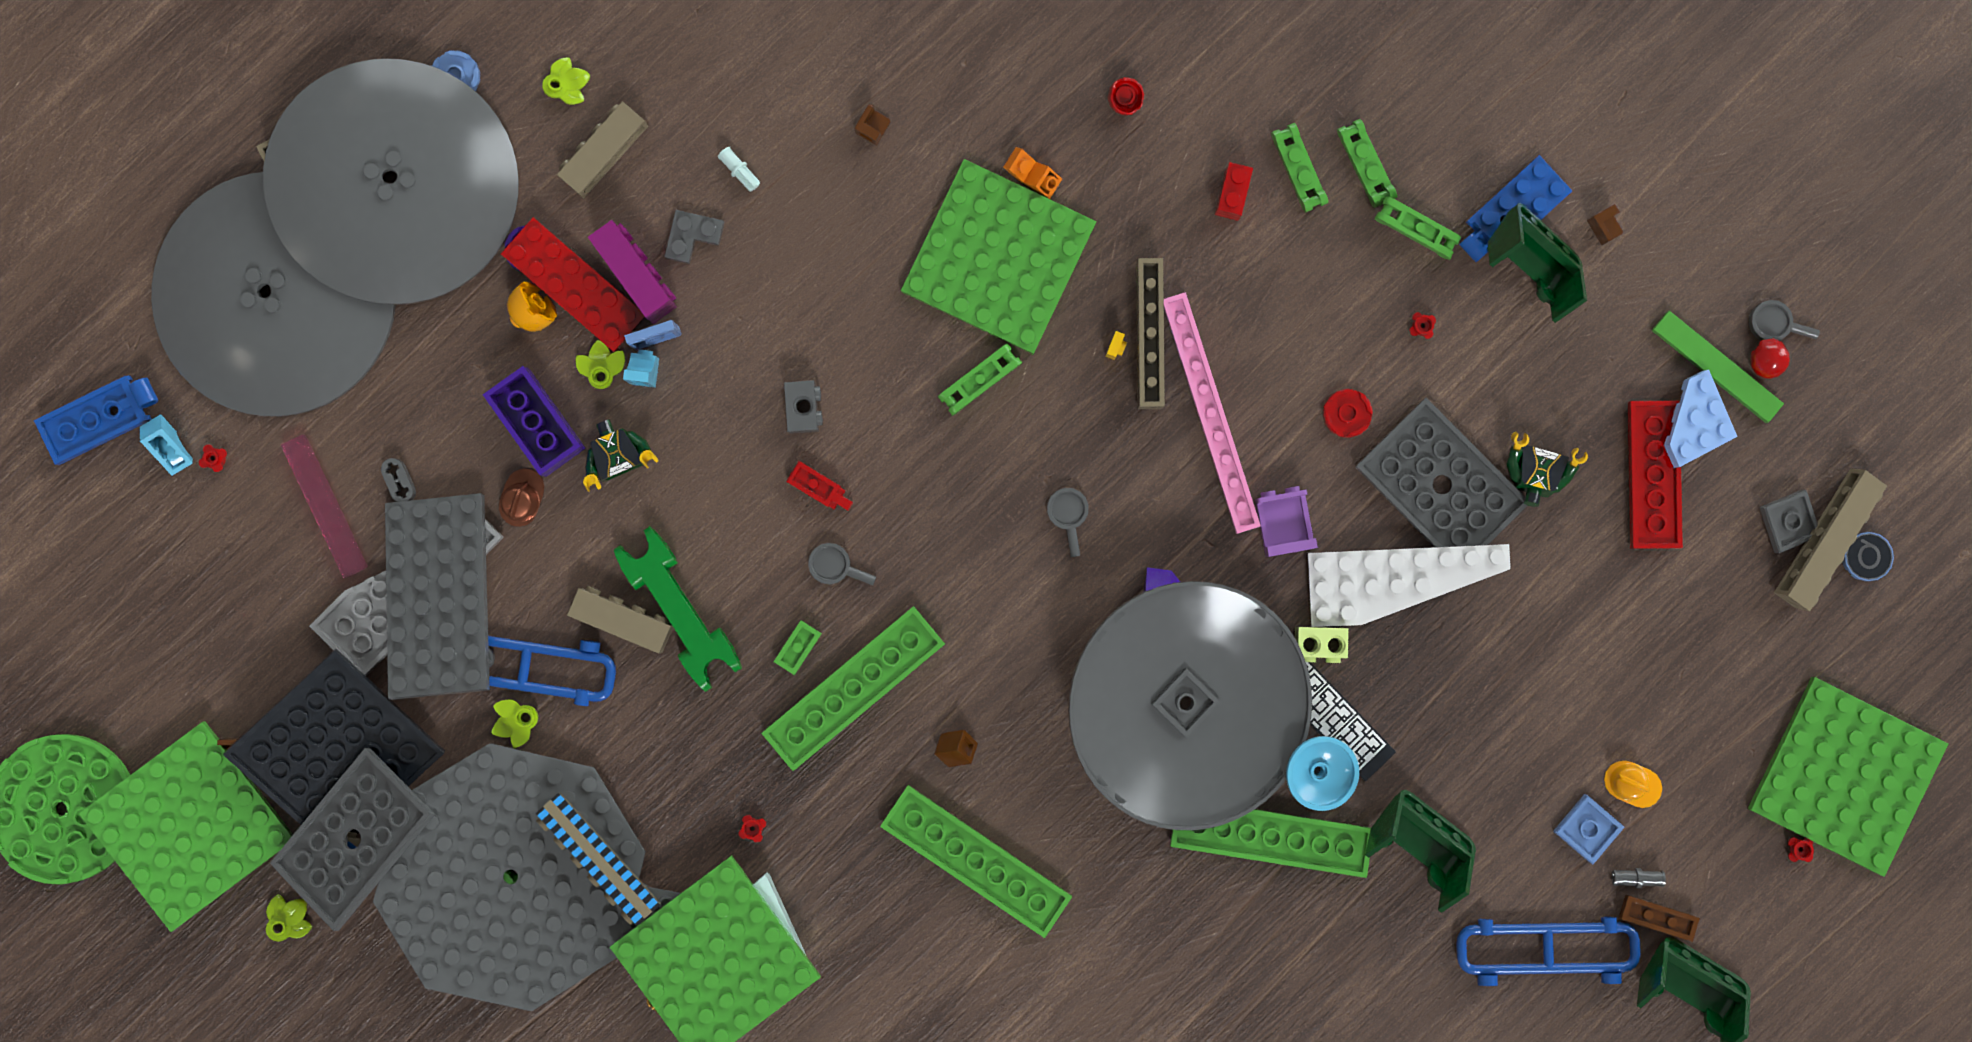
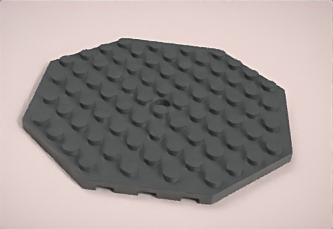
(449, 893)

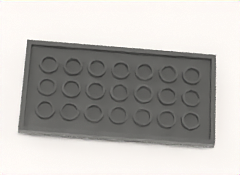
(436, 596)

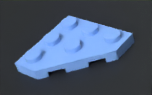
(1698, 421)

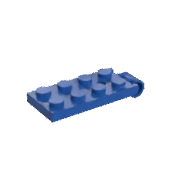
(1534, 187)
(89, 422)

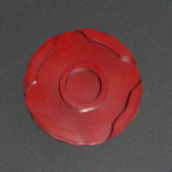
(1347, 413)

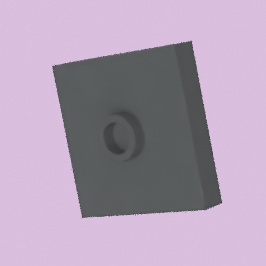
(1789, 520)

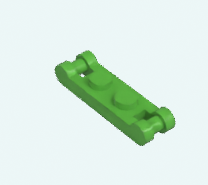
(1366, 163)
(1299, 167)
(1418, 227)
(980, 379)

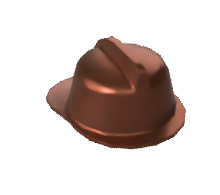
(521, 497)

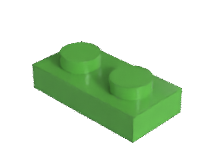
(797, 647)

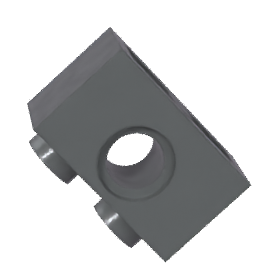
(794, 394)

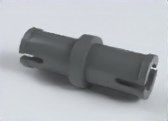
(1638, 878)

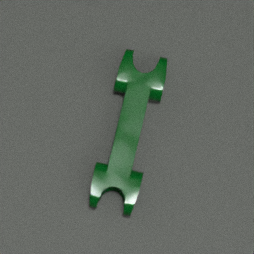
(655, 573)

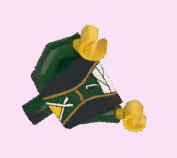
(615, 454)
(1540, 471)

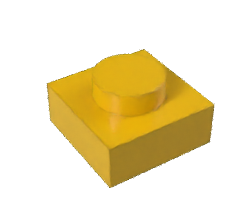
(1117, 346)

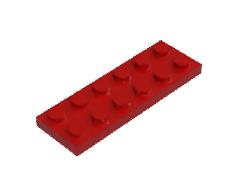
(573, 284)
(1653, 480)

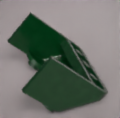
(1542, 257)
(1431, 841)
(1700, 983)

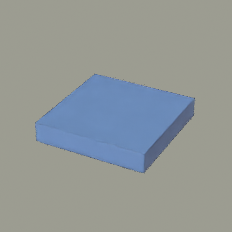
(653, 335)
(1588, 829)

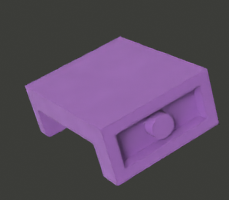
(1285, 522)

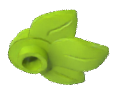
(569, 81)
(600, 361)
(511, 721)
(290, 916)

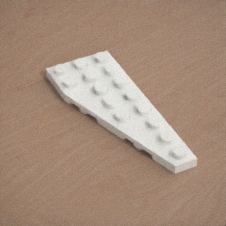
(1375, 583)

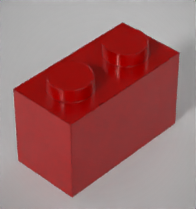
(1233, 191)

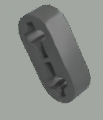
(403, 478)

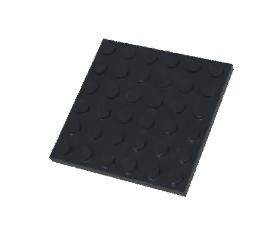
(320, 731)

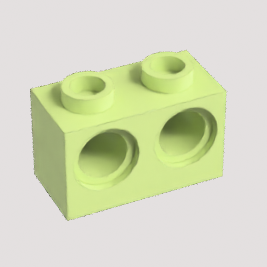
(1321, 638)

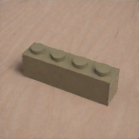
(602, 149)
(621, 620)

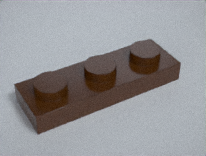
(1659, 918)

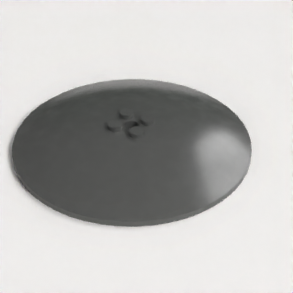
(402, 237)
(251, 350)
(1243, 718)

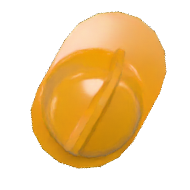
(1633, 784)

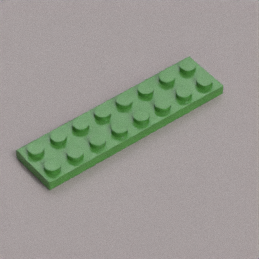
(853, 688)
(1284, 841)
(976, 861)

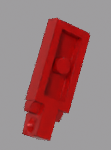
(818, 487)

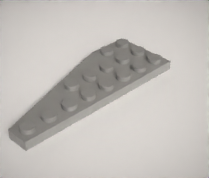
(358, 618)

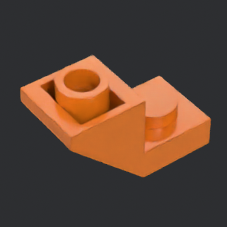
(1031, 173)

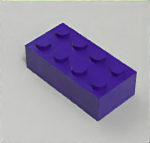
(534, 421)

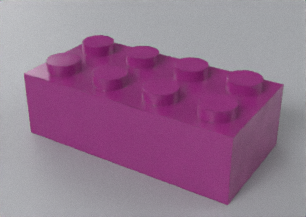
(634, 274)

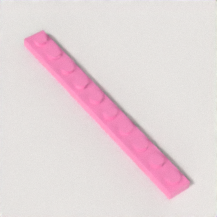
(1211, 413)

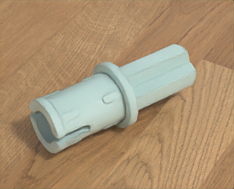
(739, 169)

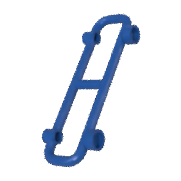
(588, 651)
(1488, 974)

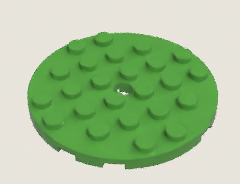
(32, 784)

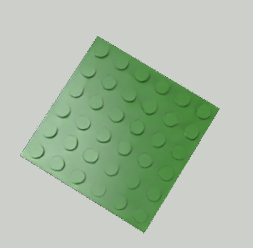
(998, 256)
(1848, 776)
(186, 826)
(715, 959)

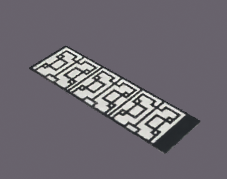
(1339, 719)

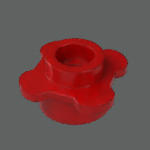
(1428, 321)
(220, 458)
(758, 824)
(1807, 852)

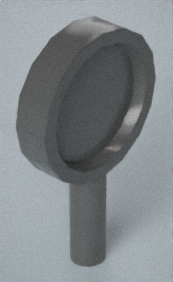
(1775, 320)
(1068, 510)
(831, 564)

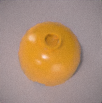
(529, 309)

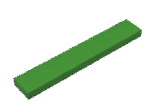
(1721, 368)

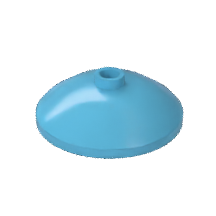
(1336, 777)

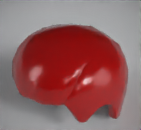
(1125, 96)
(1770, 358)

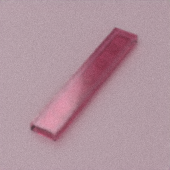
(324, 506)

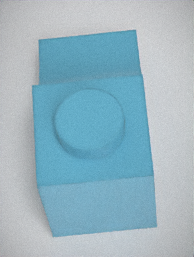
(642, 369)
(165, 445)

